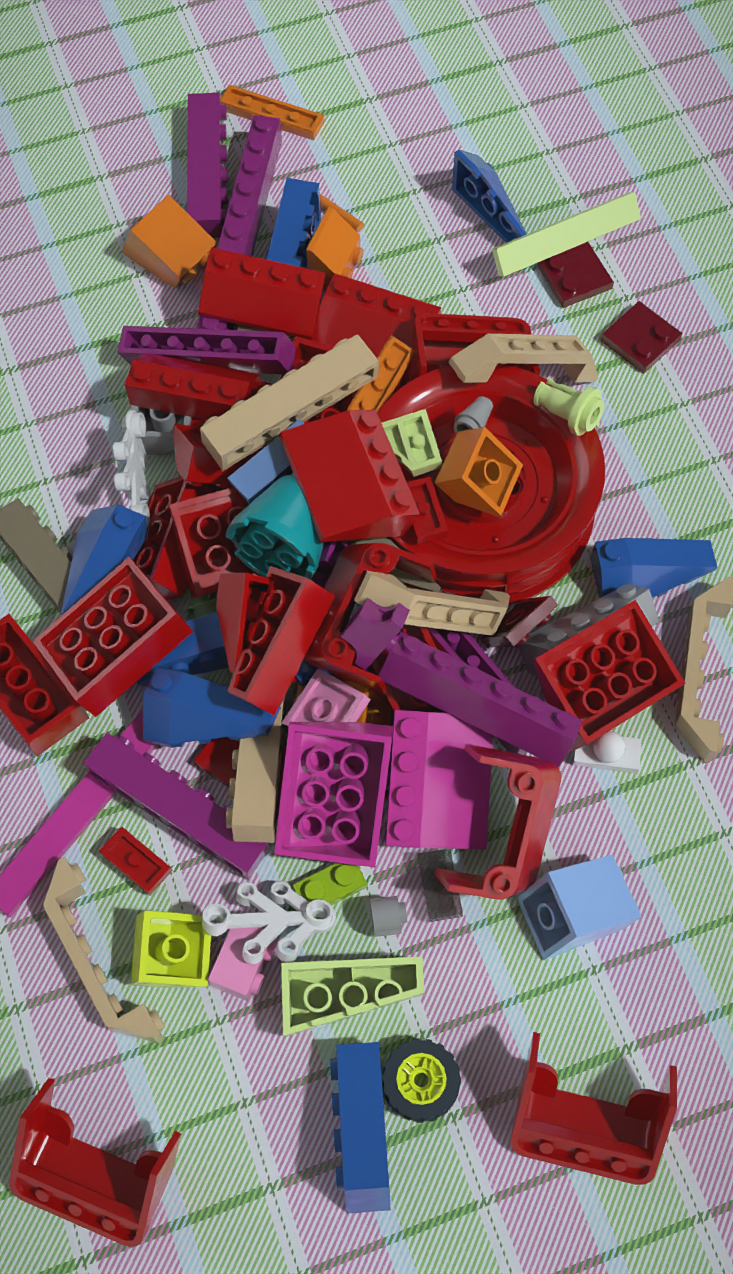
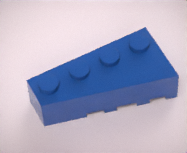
(295, 223)
(198, 653)
(362, 1128)

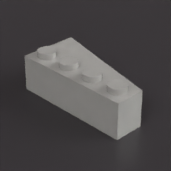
(575, 622)

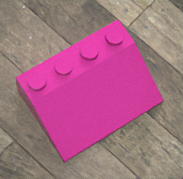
(435, 785)
(333, 791)

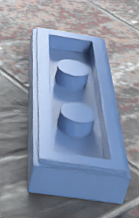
(262, 469)

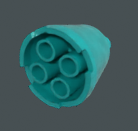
(277, 531)

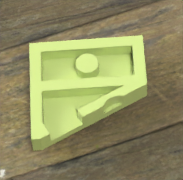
(413, 442)

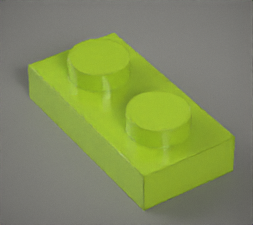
(332, 883)

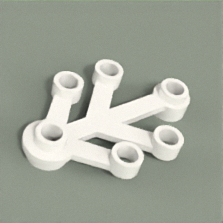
(137, 459)
(273, 919)

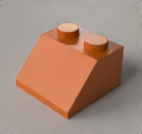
(334, 247)
(479, 471)

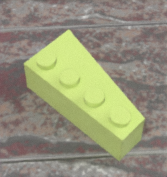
(340, 989)

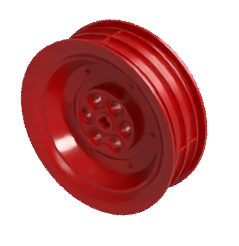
(554, 495)

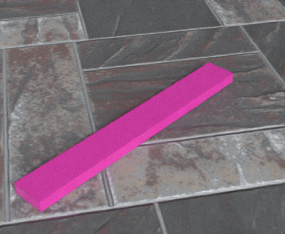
(60, 831)

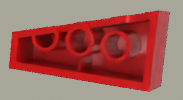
(279, 638)

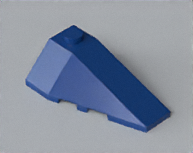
(484, 193)
(101, 546)
(650, 563)
(194, 709)

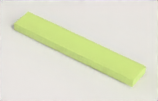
(566, 234)

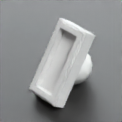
(610, 753)

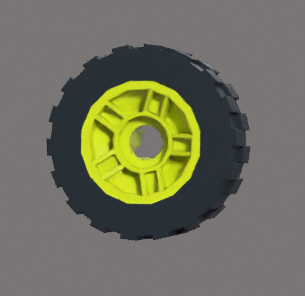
(441, 1072)

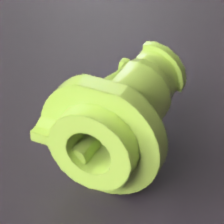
(577, 407)

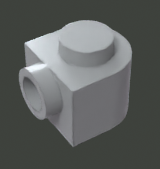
(387, 916)

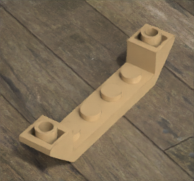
(480, 358)
(436, 608)
(700, 732)
(62, 890)

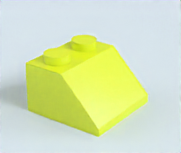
(170, 951)

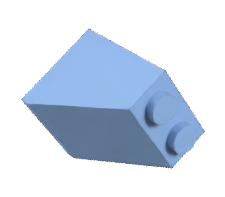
(578, 906)

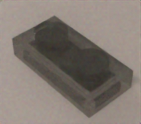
(439, 902)

